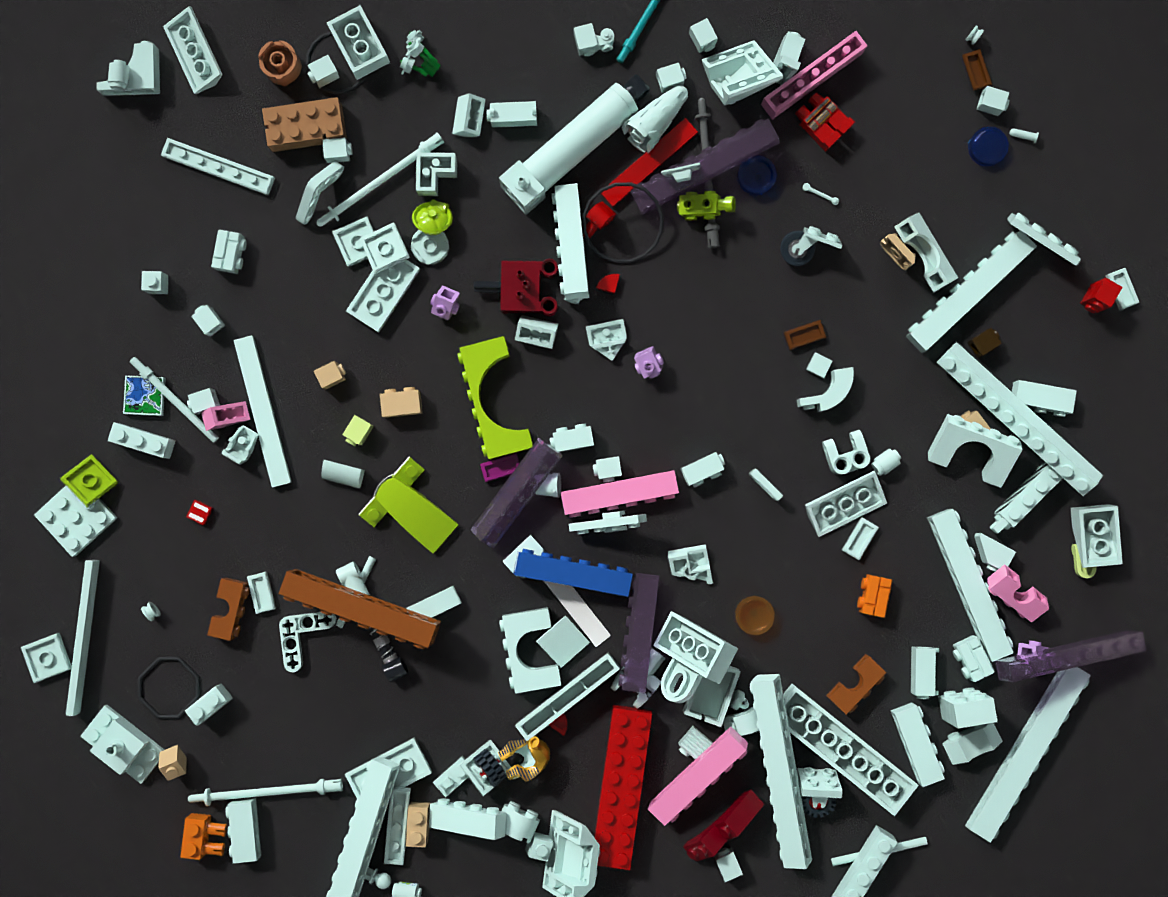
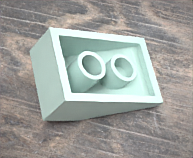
(1097, 535)

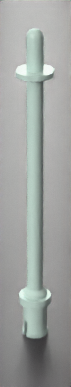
(424, 147)
(321, 787)

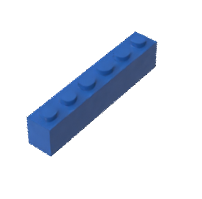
(572, 573)

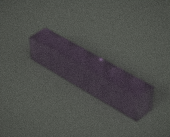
(516, 493)
(639, 634)

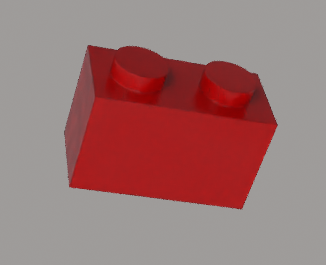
(1101, 295)

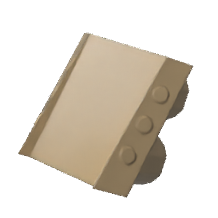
(898, 251)

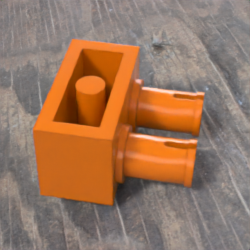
(196, 834)

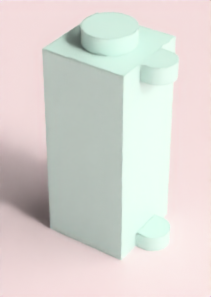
(512, 114)
(923, 671)

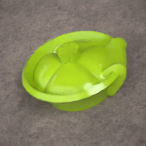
(432, 217)

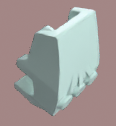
(241, 445)

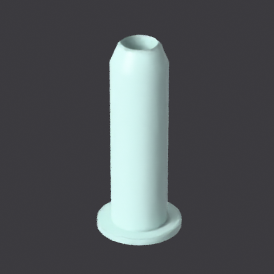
(1024, 134)

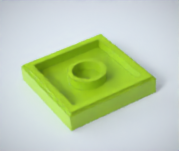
(89, 480)

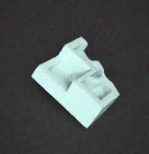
(691, 563)

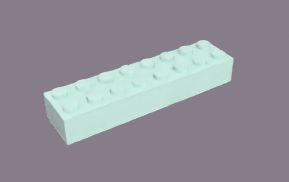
(847, 751)

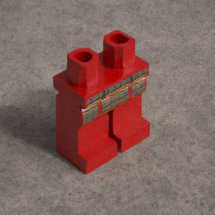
(825, 122)

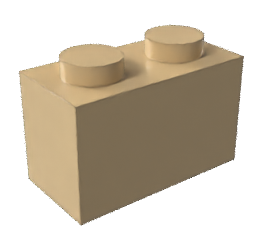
(401, 403)
(418, 824)

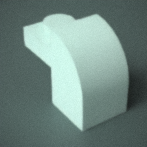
(743, 722)

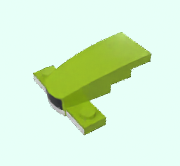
(409, 507)

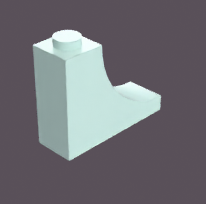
(788, 55)
(143, 72)

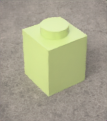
(357, 431)

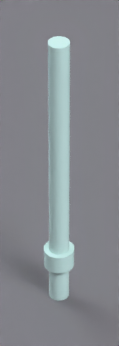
(148, 374)

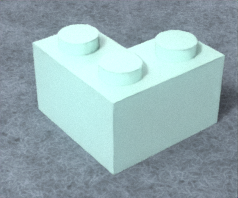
(430, 167)

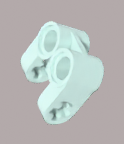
(848, 458)

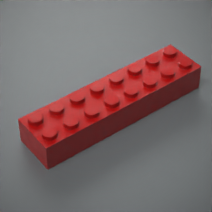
(622, 785)

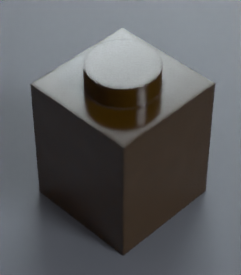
(984, 342)

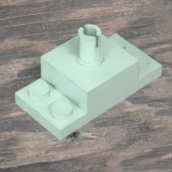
(122, 745)

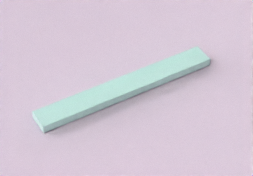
(262, 411)
(82, 637)

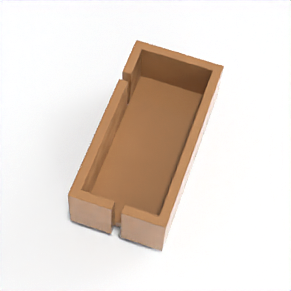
(303, 124)

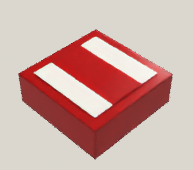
(199, 512)

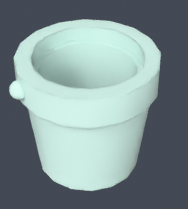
(550, 486)

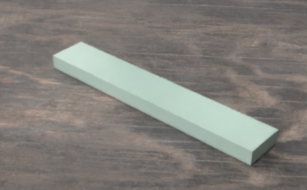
(217, 166)

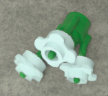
(414, 49)

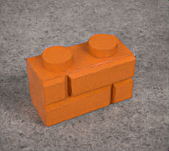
(875, 595)

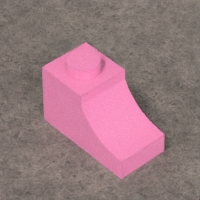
(225, 415)

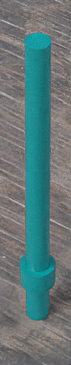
(629, 44)

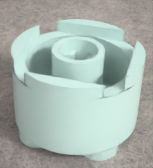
(519, 822)

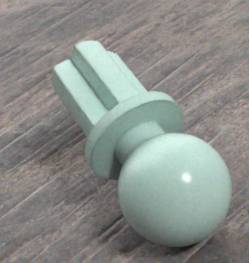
(382, 880)

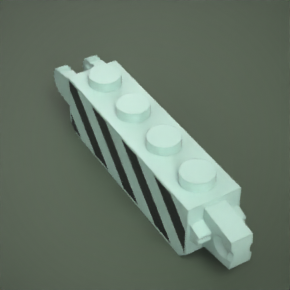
(1025, 498)

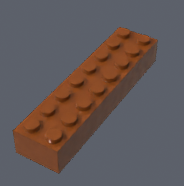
(359, 608)

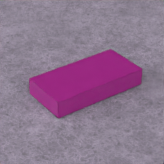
(499, 467)

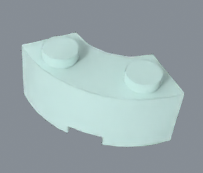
(971, 742)

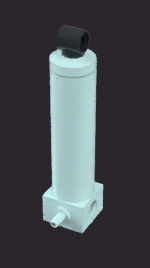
(529, 181)

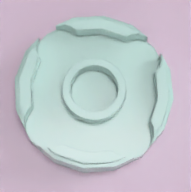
(429, 248)

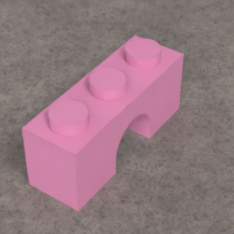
(1027, 604)

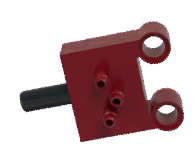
(521, 287)

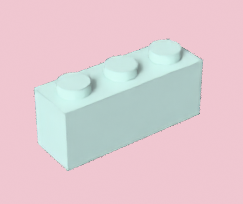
(1045, 397)
(141, 440)
(243, 830)

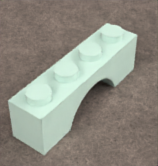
(937, 267)

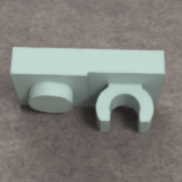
(451, 778)

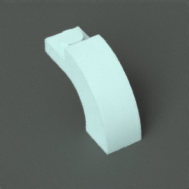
(840, 385)

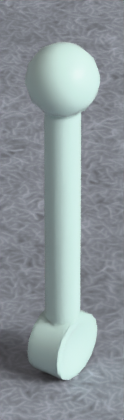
(806, 187)

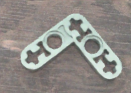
(314, 188)
(298, 627)

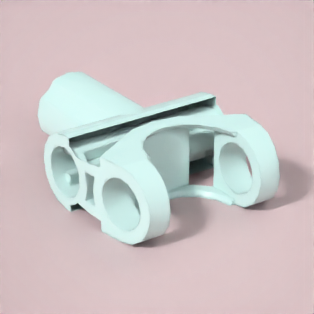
(652, 681)

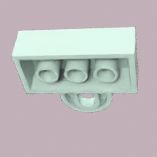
(693, 655)

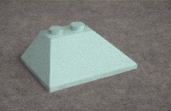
(740, 72)
(572, 859)

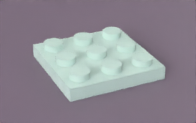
(73, 522)

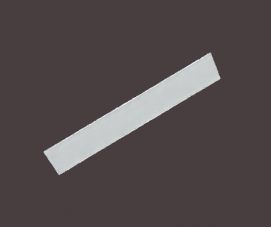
(580, 612)

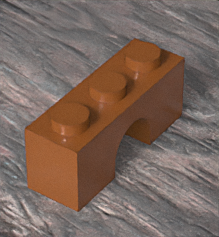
(234, 593)
(869, 675)

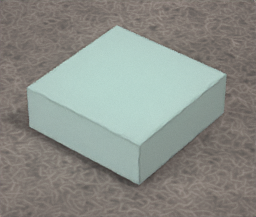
(819, 365)

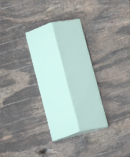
(193, 51)
(846, 503)

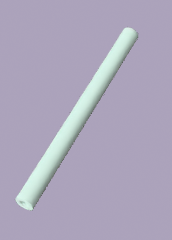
(899, 847)

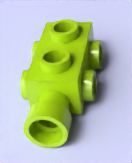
(698, 207)

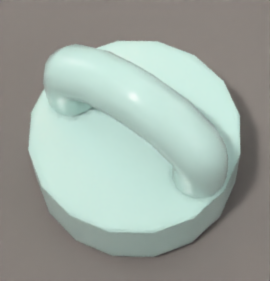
(737, 699)

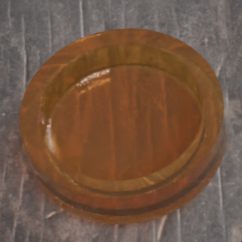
(754, 615)

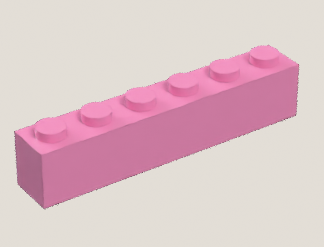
(814, 75)
(619, 492)
(698, 775)

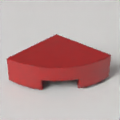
(609, 283)
(560, 724)

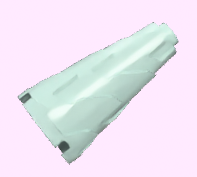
(654, 119)

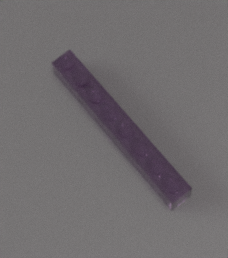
(713, 163)
(1070, 656)

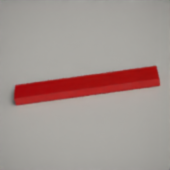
(650, 161)

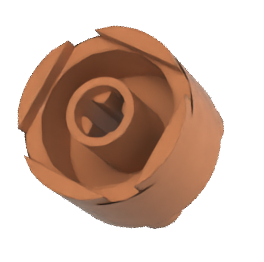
(277, 52)

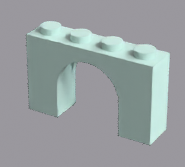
(957, 431)
(523, 676)

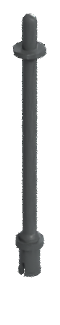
(712, 227)

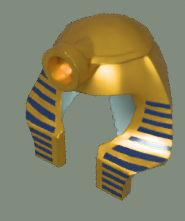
(535, 755)

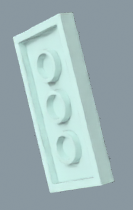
(1051, 241)
(382, 294)
(409, 757)

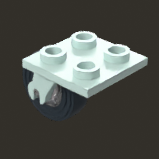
(799, 246)

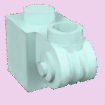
(589, 42)

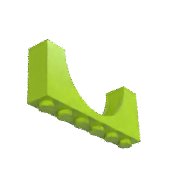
(477, 361)

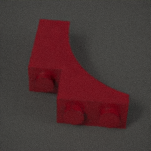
(726, 827)

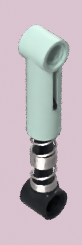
(393, 666)

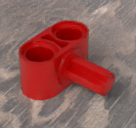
(599, 218)

